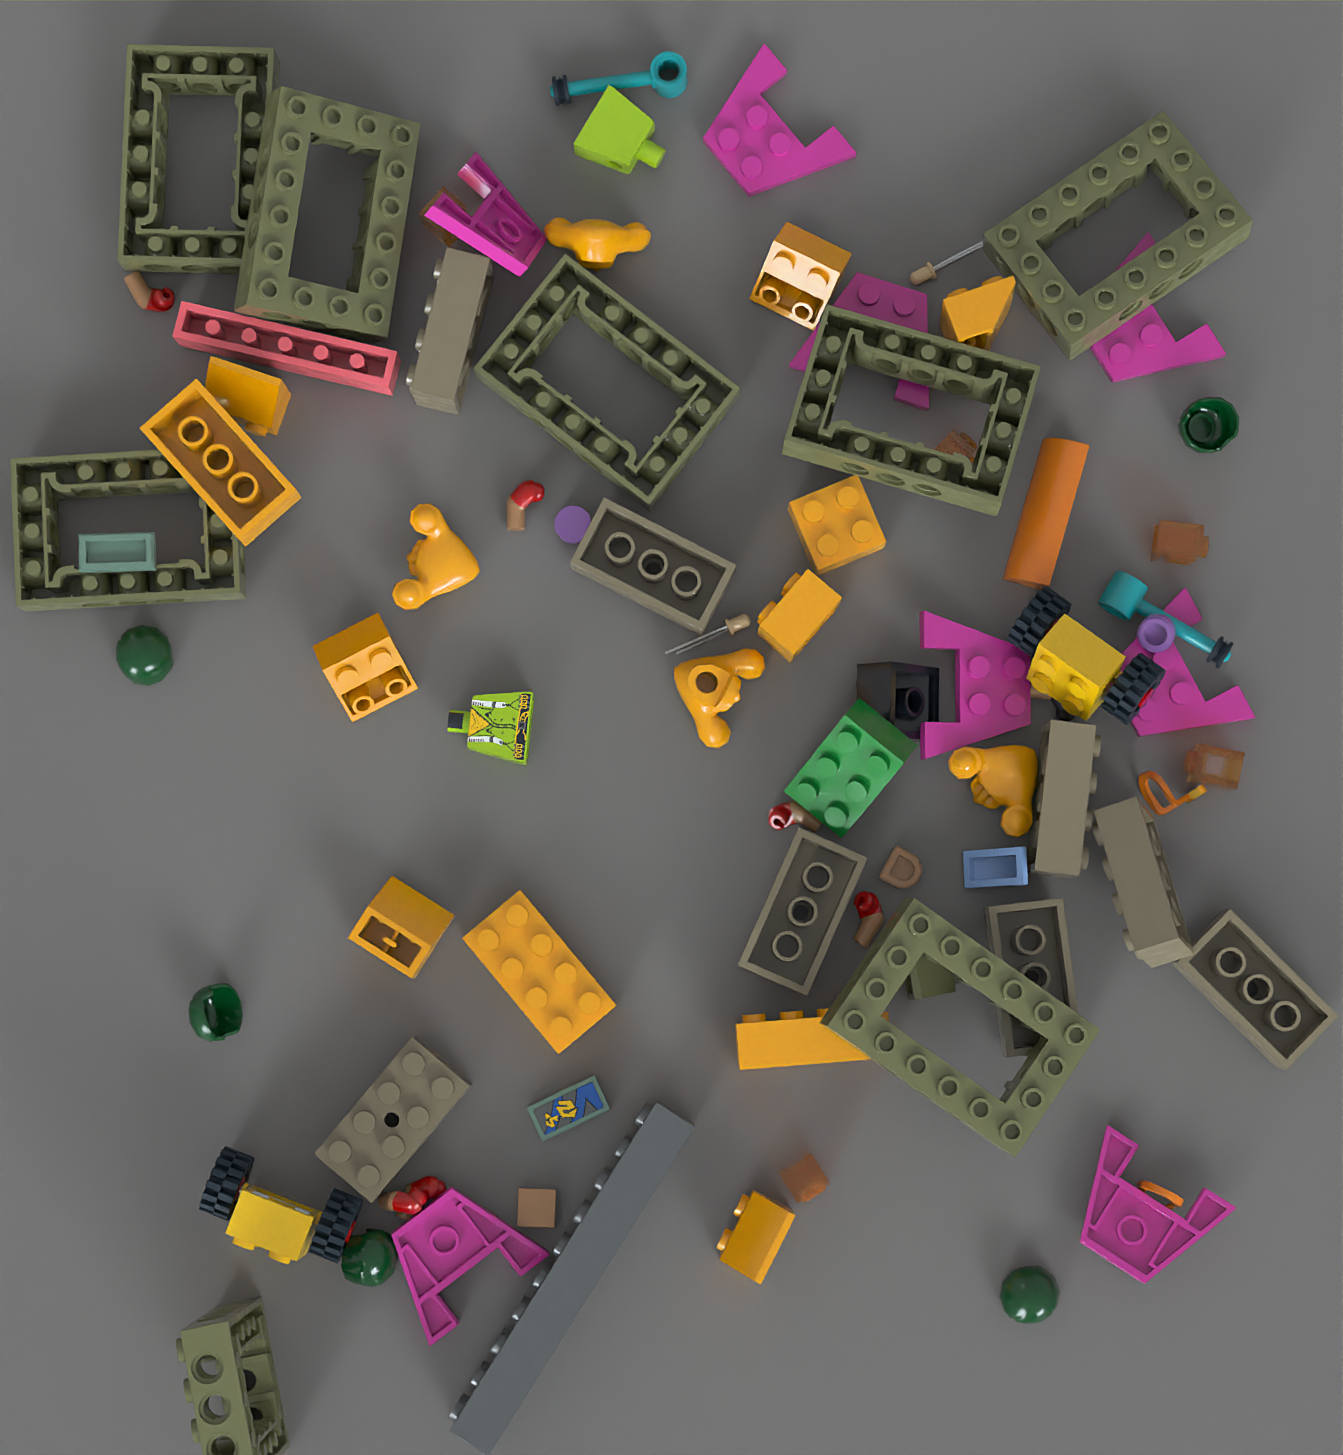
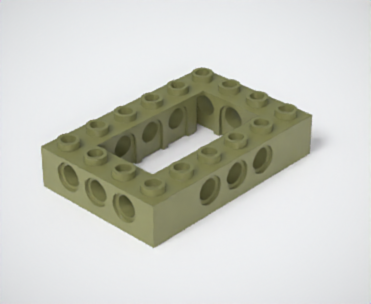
(150, 78)
(263, 282)
(577, 292)
(1081, 321)
(928, 361)
(45, 585)
(858, 1021)
(236, 1340)

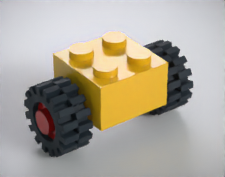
(1078, 665)
(275, 1221)

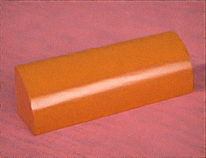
(1045, 512)

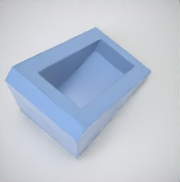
(995, 867)

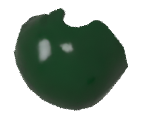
(1209, 424)
(144, 655)
(215, 1012)
(369, 1258)
(1029, 1294)

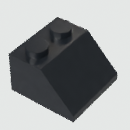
(900, 694)

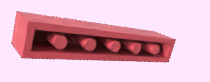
(287, 348)

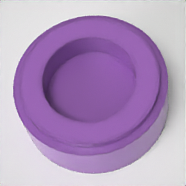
(572, 524)
(1156, 633)

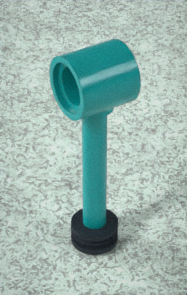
(562, 89)
(1125, 597)

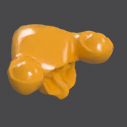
(596, 240)
(438, 562)
(713, 686)
(1001, 778)

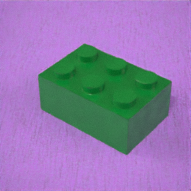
(850, 768)

